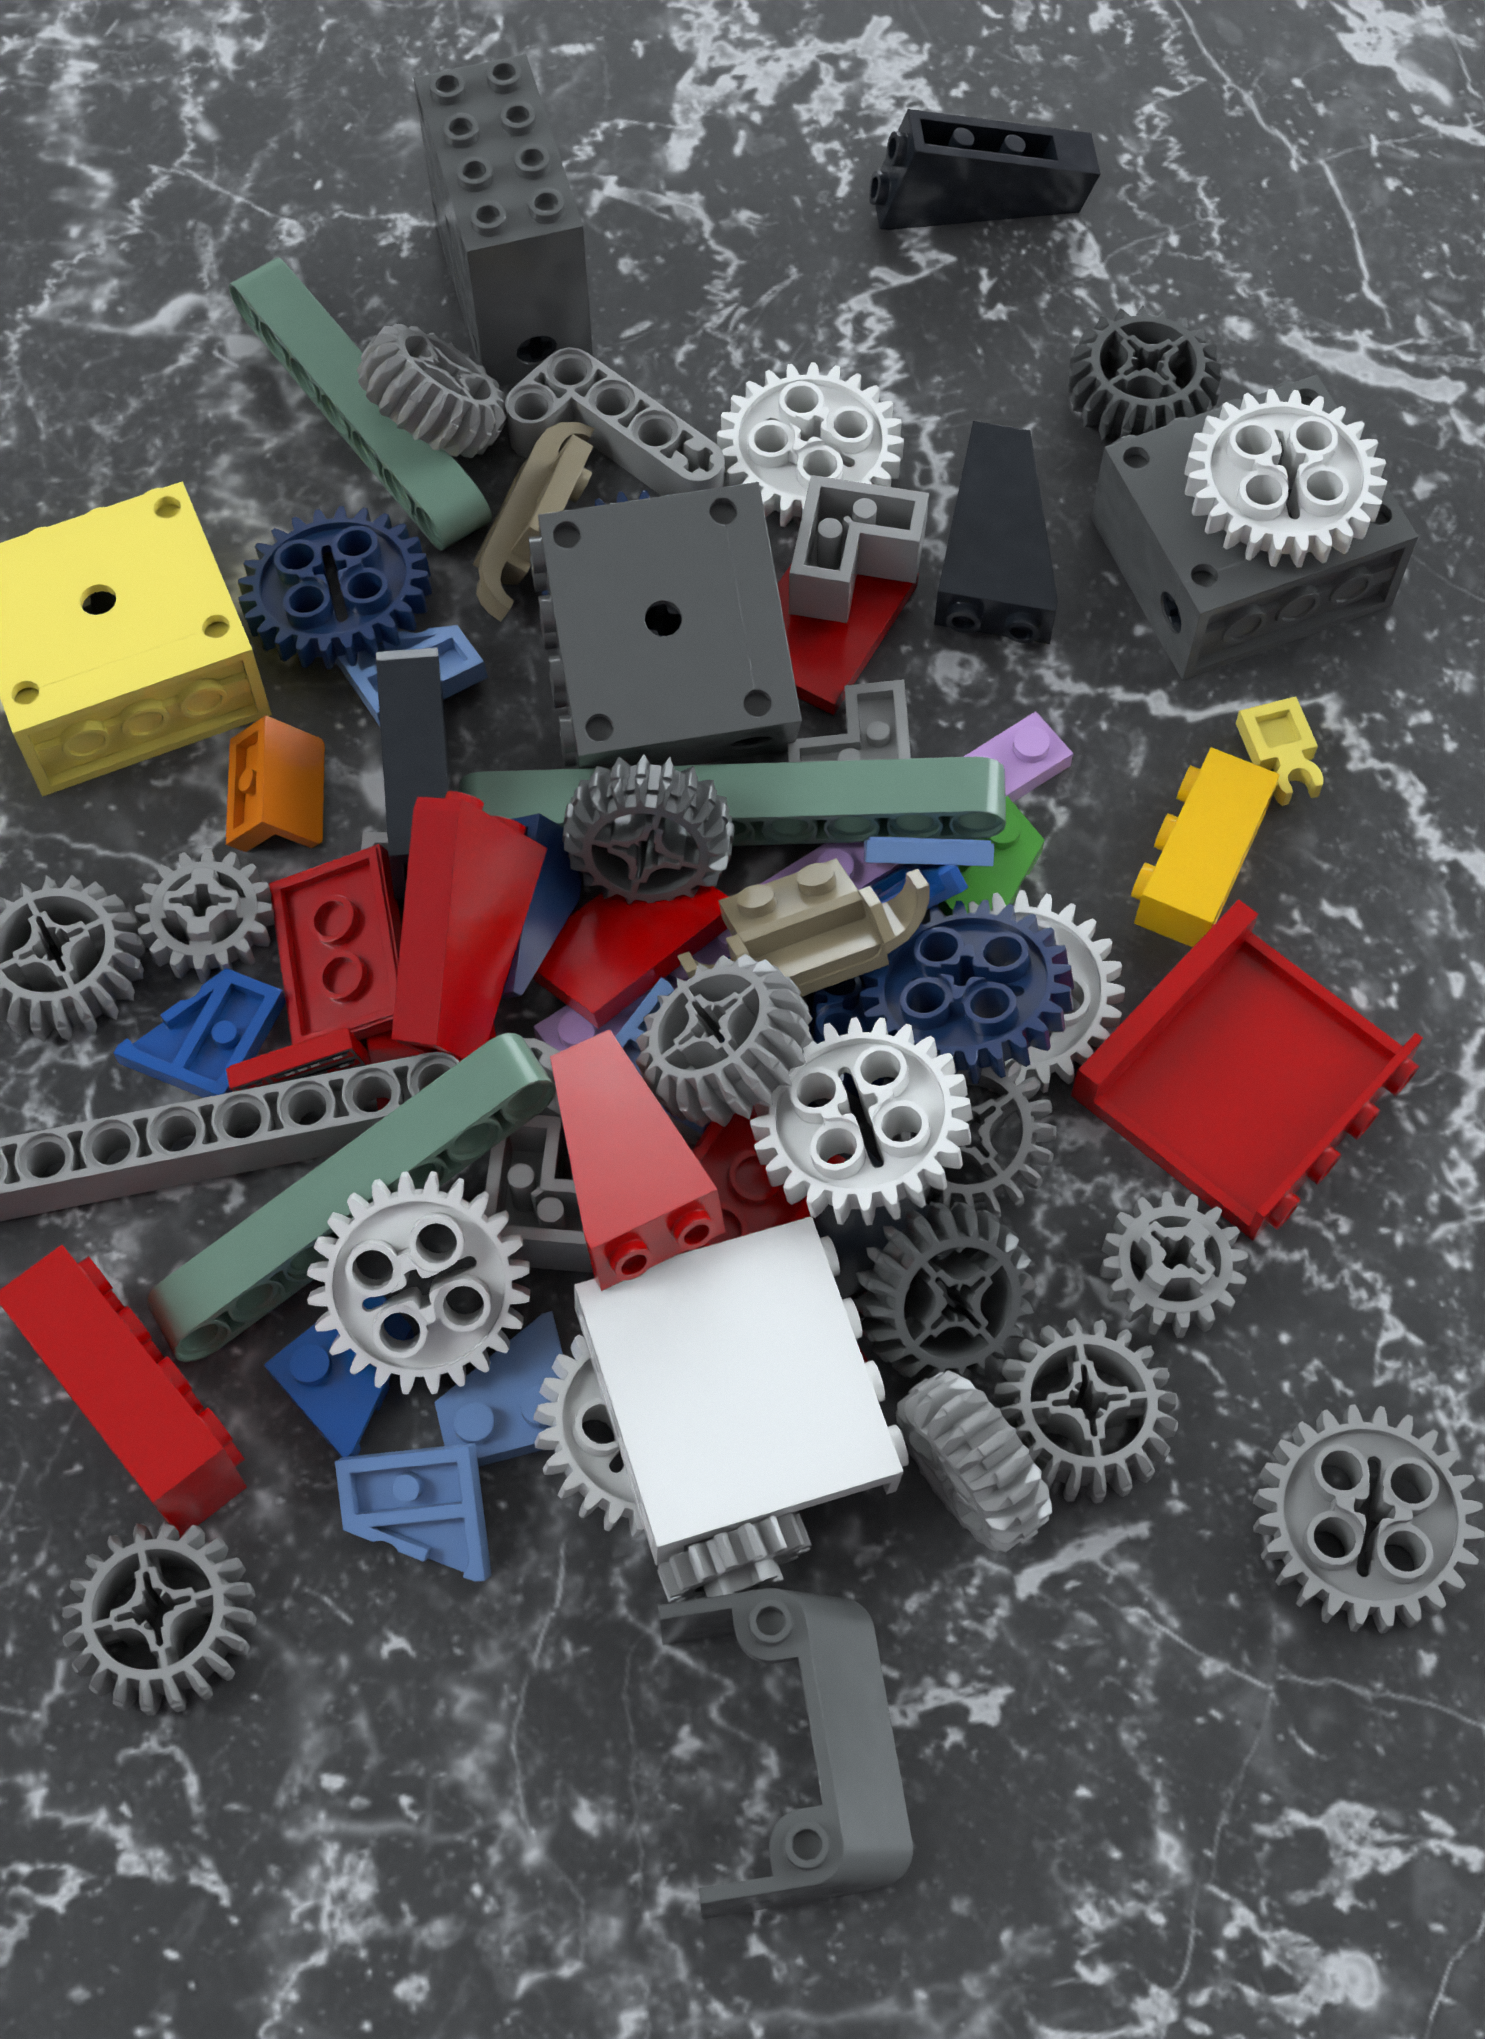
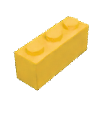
(1203, 847)

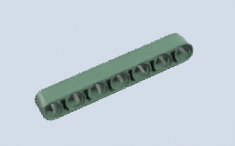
(324, 365)
(272, 1249)

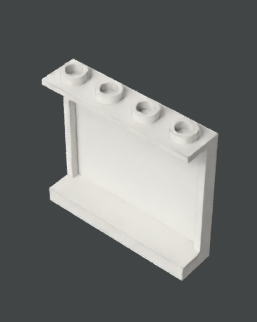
(738, 1385)

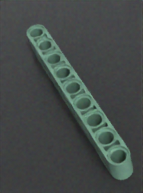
(801, 799)

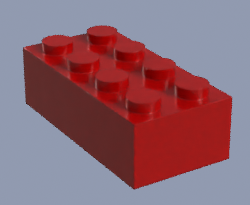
(126, 1387)

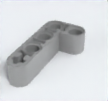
(626, 421)

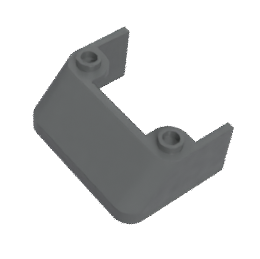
(862, 1828)

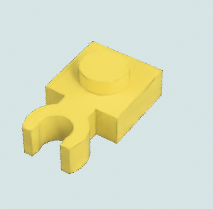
(1281, 741)

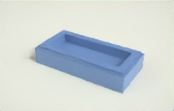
(928, 851)

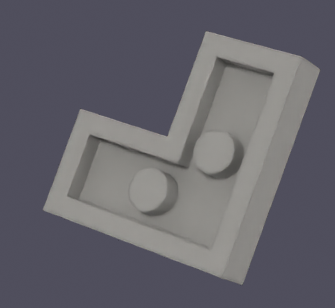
(874, 727)

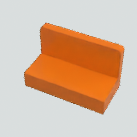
(275, 785)

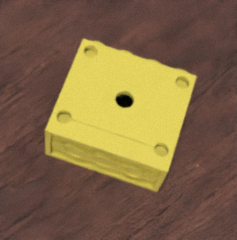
(119, 640)

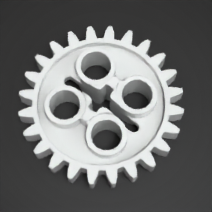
(808, 429)
(1246, 491)
(1090, 989)
(921, 1100)
(445, 1337)
(585, 1463)

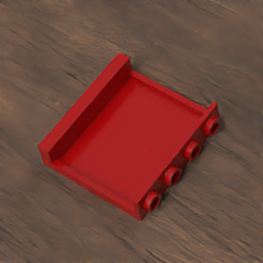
(1243, 1075)

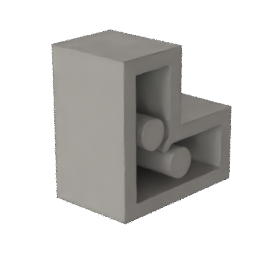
(851, 532)
(541, 1205)

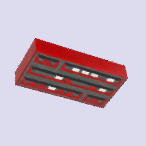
(308, 1058)

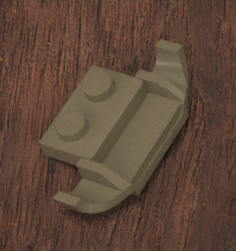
(539, 487)
(819, 925)

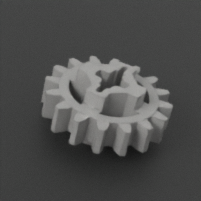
(200, 910)
(1191, 1282)
(735, 1559)

